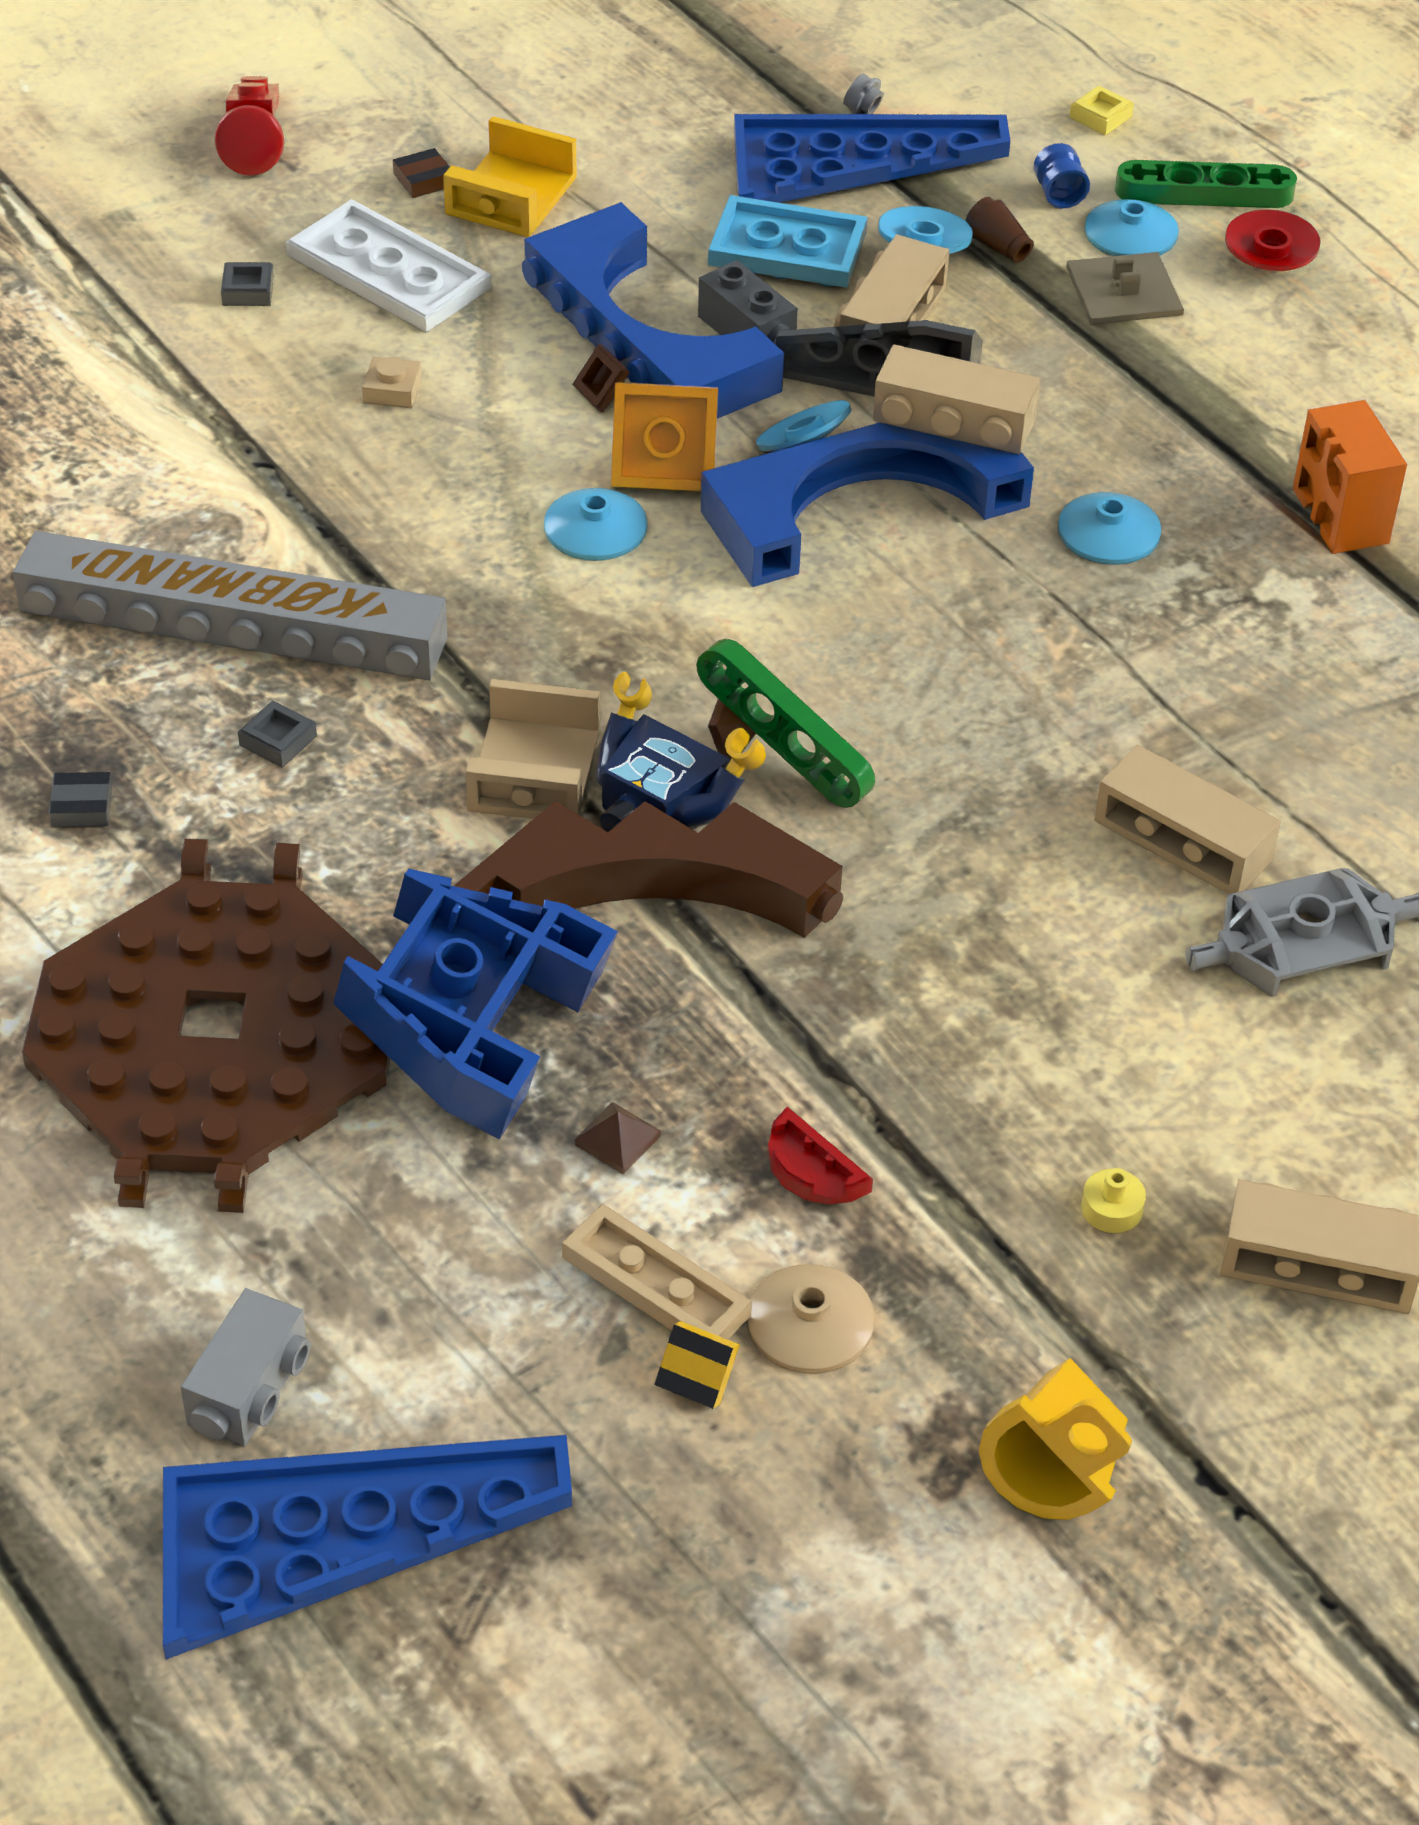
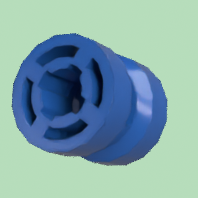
(1061, 175)

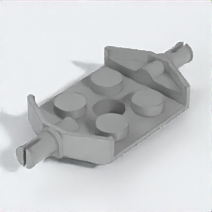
(1271, 943)

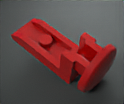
(249, 134)

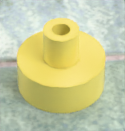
(1113, 1200)

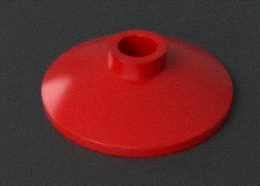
(1272, 240)

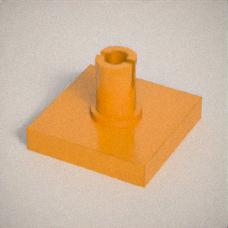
(663, 435)

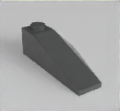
(854, 354)

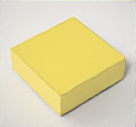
(1101, 110)

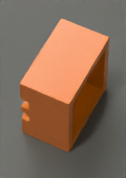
(1349, 476)

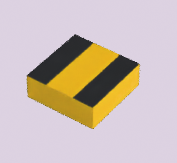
(696, 1364)

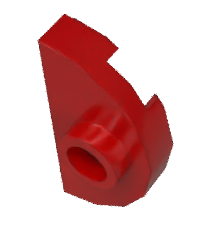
(812, 1165)

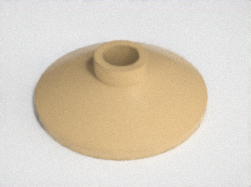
(810, 1337)

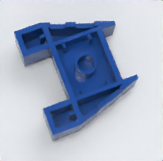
(455, 978)

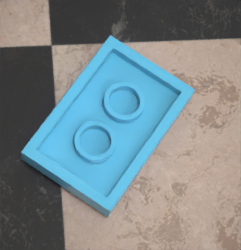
(788, 241)

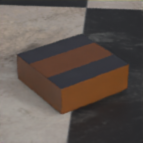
(421, 172)

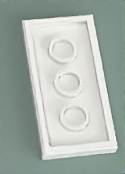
(389, 265)

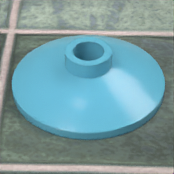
(926, 225)
(1131, 228)
(804, 426)
(595, 524)
(1109, 528)

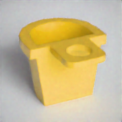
(1056, 1446)

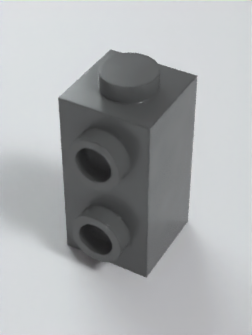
(738, 300)

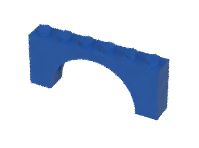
(581, 265)
(759, 498)

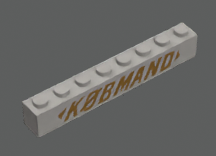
(232, 604)

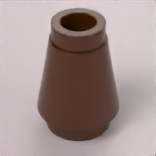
(999, 229)

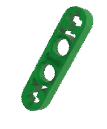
(1254, 183)
(789, 717)

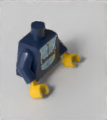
(666, 767)

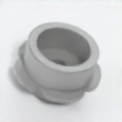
(864, 95)

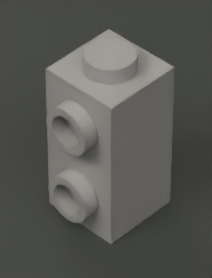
(245, 1368)

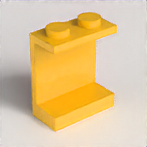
(516, 179)

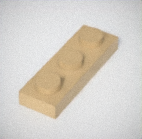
(653, 1275)

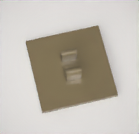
(1124, 288)

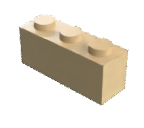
(901, 285)
(956, 399)
(1187, 820)
(1323, 1246)

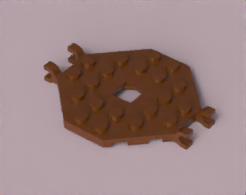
(166, 1101)

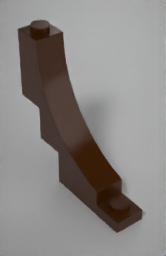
(651, 855)

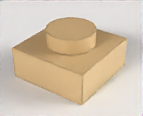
(392, 382)

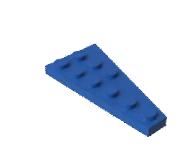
(825, 153)
(301, 1529)

